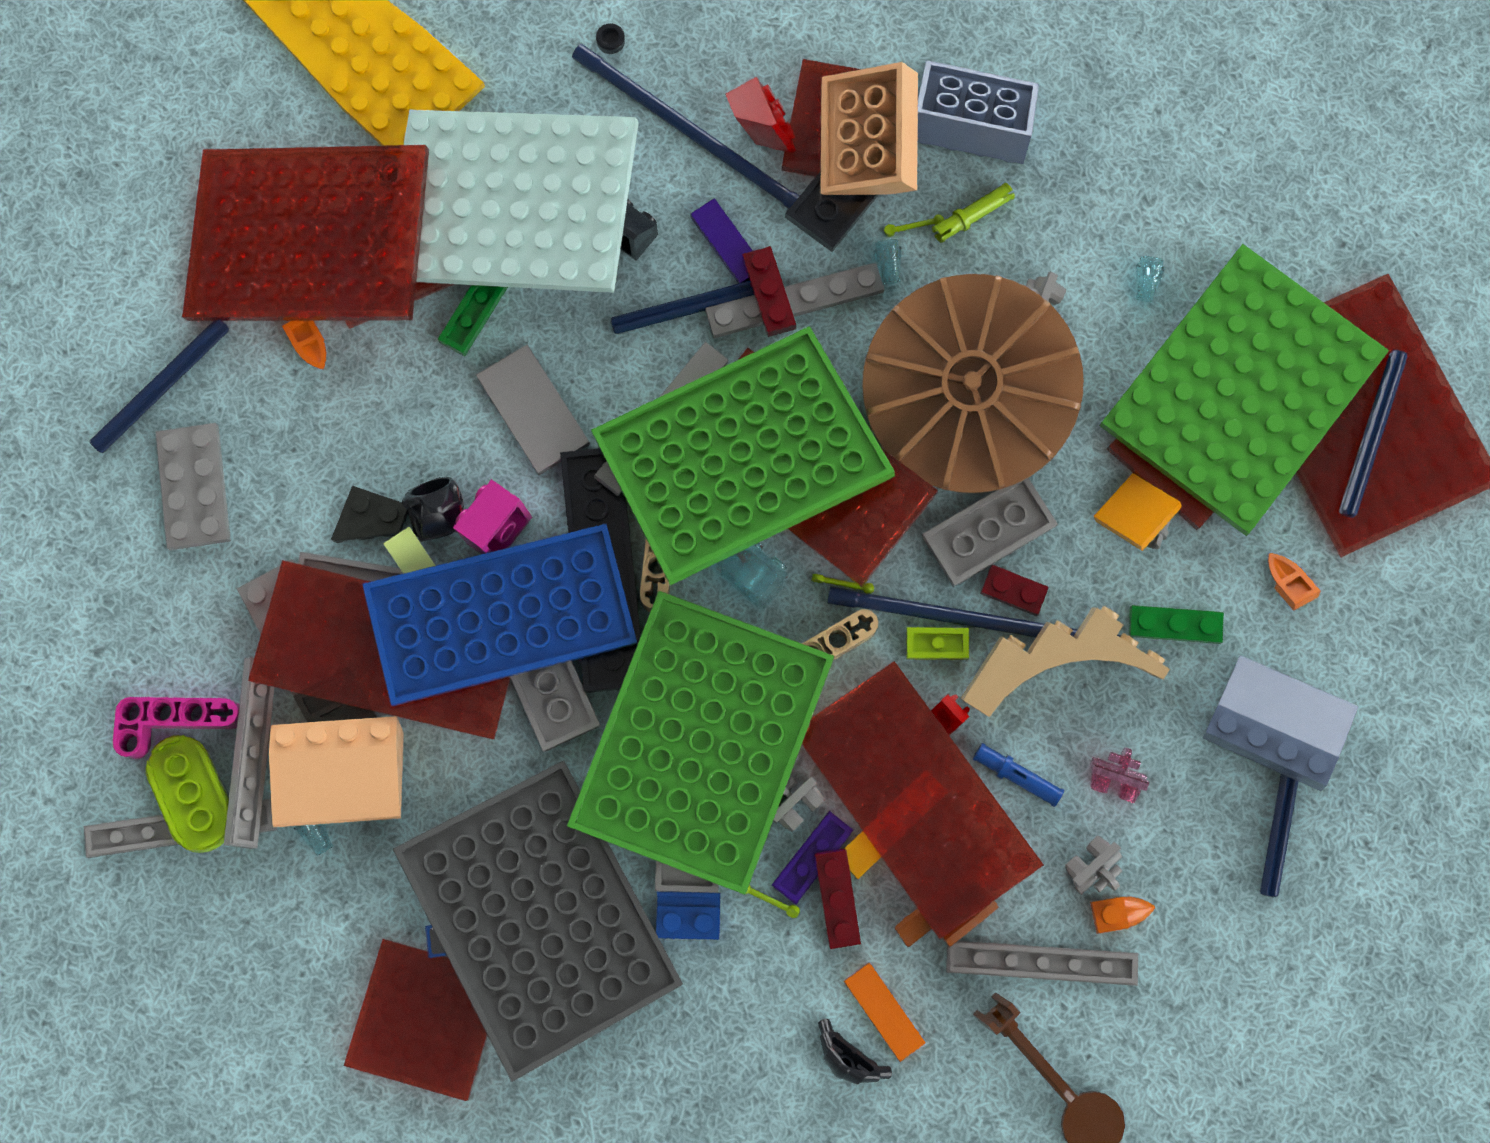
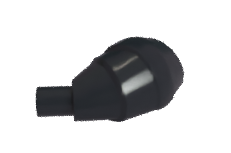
(847, 1060)

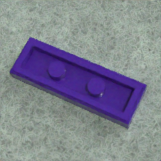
(723, 238)
(802, 868)

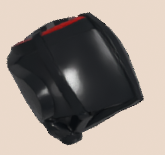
(434, 508)

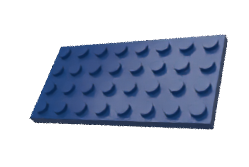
(499, 614)

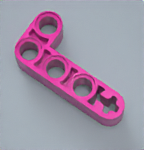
(179, 719)

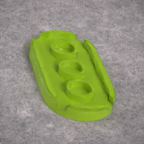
(188, 793)

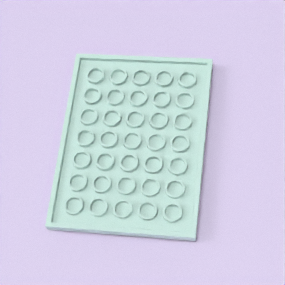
(523, 198)

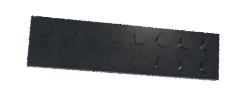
(591, 505)

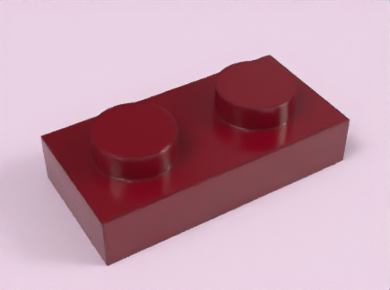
(1014, 590)

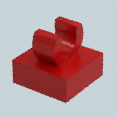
(950, 713)

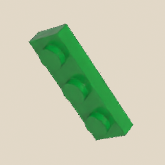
(470, 317)
(1176, 624)

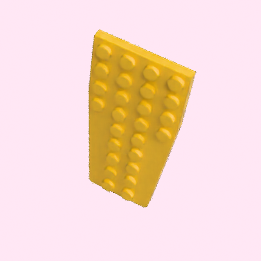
(370, 60)

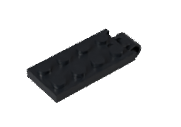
(827, 216)

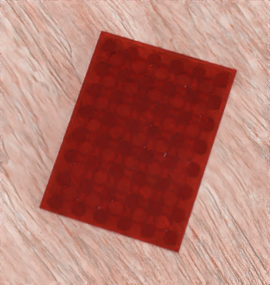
(307, 234)
(1428, 444)

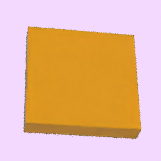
(1137, 511)

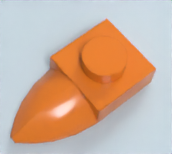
(307, 342)
(1292, 581)
(1119, 913)

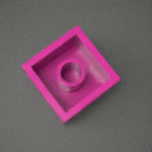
(492, 519)

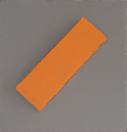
(884, 1012)

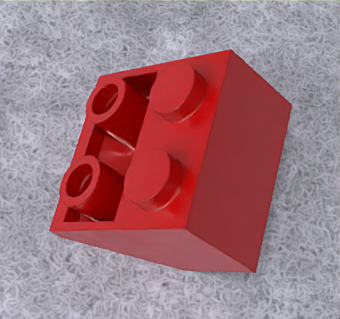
(761, 115)

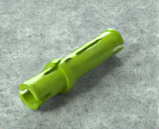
(963, 218)

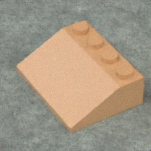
(869, 131)
(336, 771)

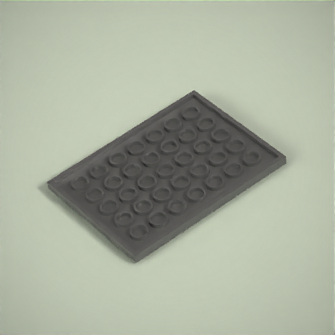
(536, 921)

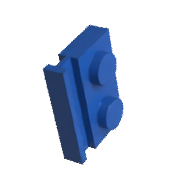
(688, 915)

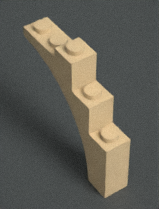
(1095, 639)

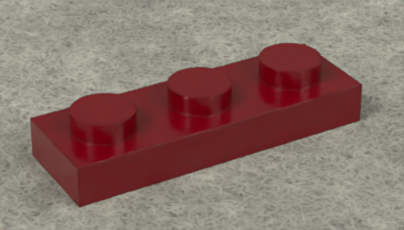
(769, 291)
(837, 898)

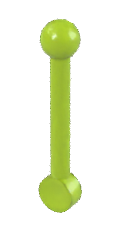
(890, 229)
(867, 588)
(791, 910)

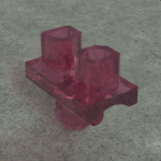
(1131, 781)

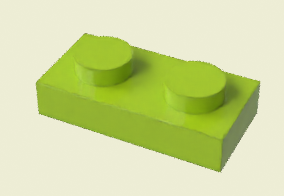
(937, 643)

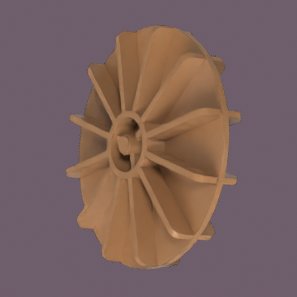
(973, 382)

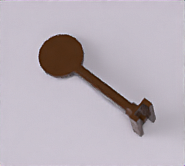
(1087, 1116)

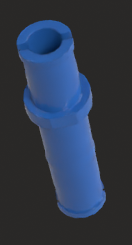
(1017, 774)

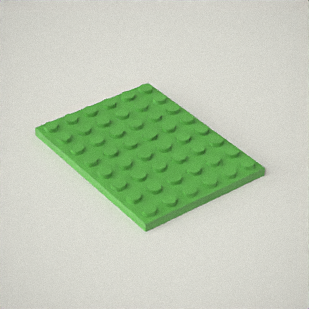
(1244, 389)
(741, 454)
(701, 742)

